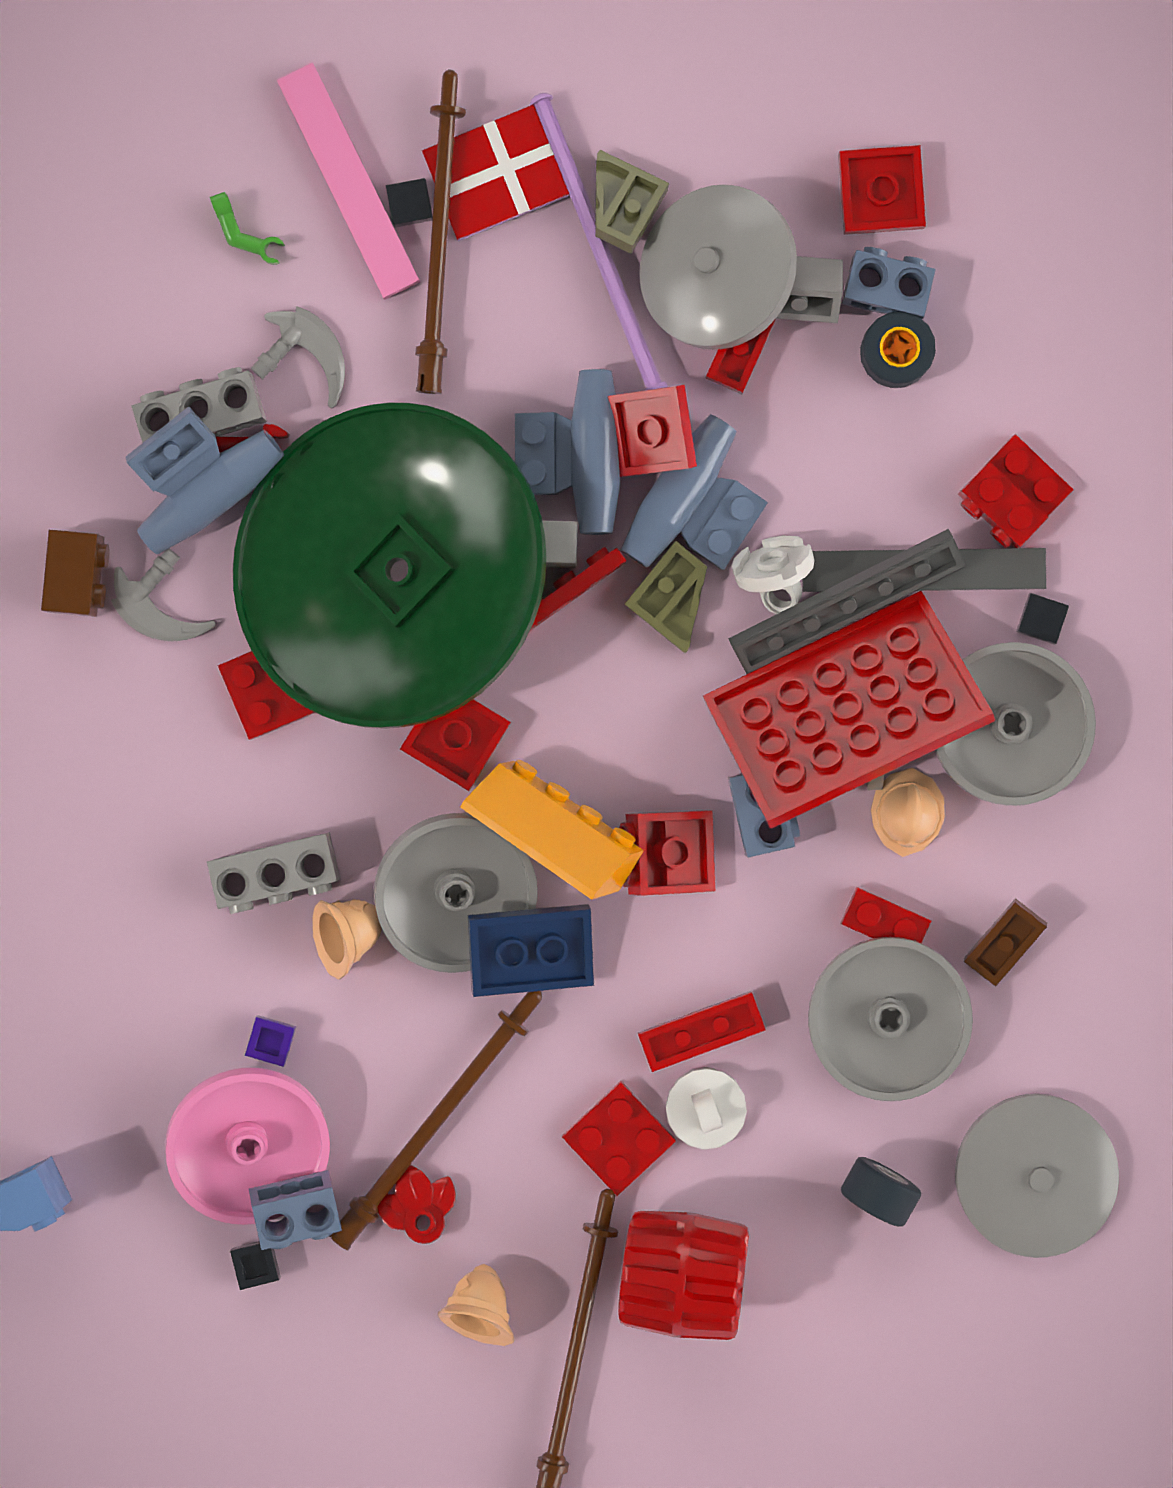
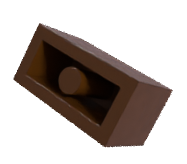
(74, 573)

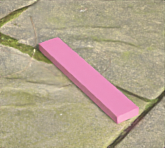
(348, 181)

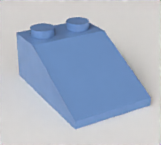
(33, 1197)

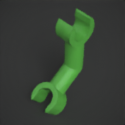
(233, 235)

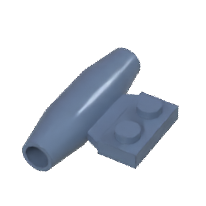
(575, 452)
(197, 479)
(705, 509)

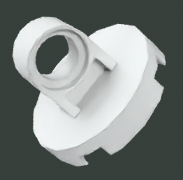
(774, 567)
(706, 1108)

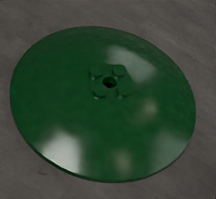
(321, 556)

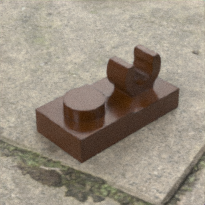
(1005, 942)

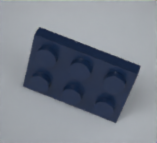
(530, 950)

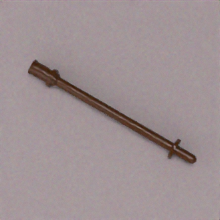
(431, 348)
(365, 1208)
(553, 1463)

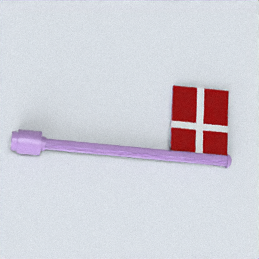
(518, 168)

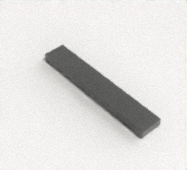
(983, 570)
(847, 601)

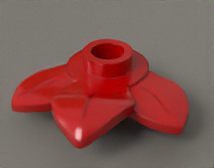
(418, 1198)

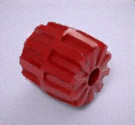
(683, 1275)

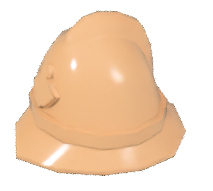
(907, 811)
(344, 933)
(479, 1308)

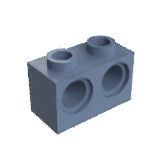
(887, 295)
(750, 818)
(292, 1200)

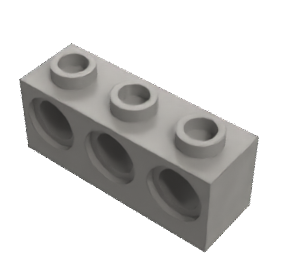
(219, 418)
(253, 866)

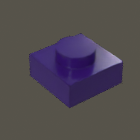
(270, 1041)

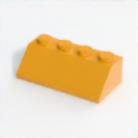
(554, 829)

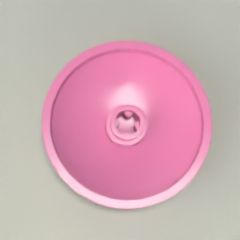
(241, 1135)

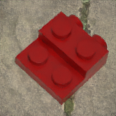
(1014, 493)
(675, 853)

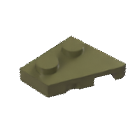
(624, 201)
(671, 595)

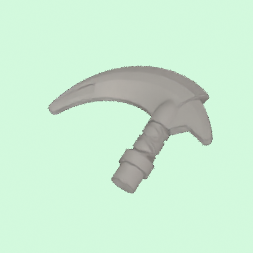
(312, 334)
(140, 613)

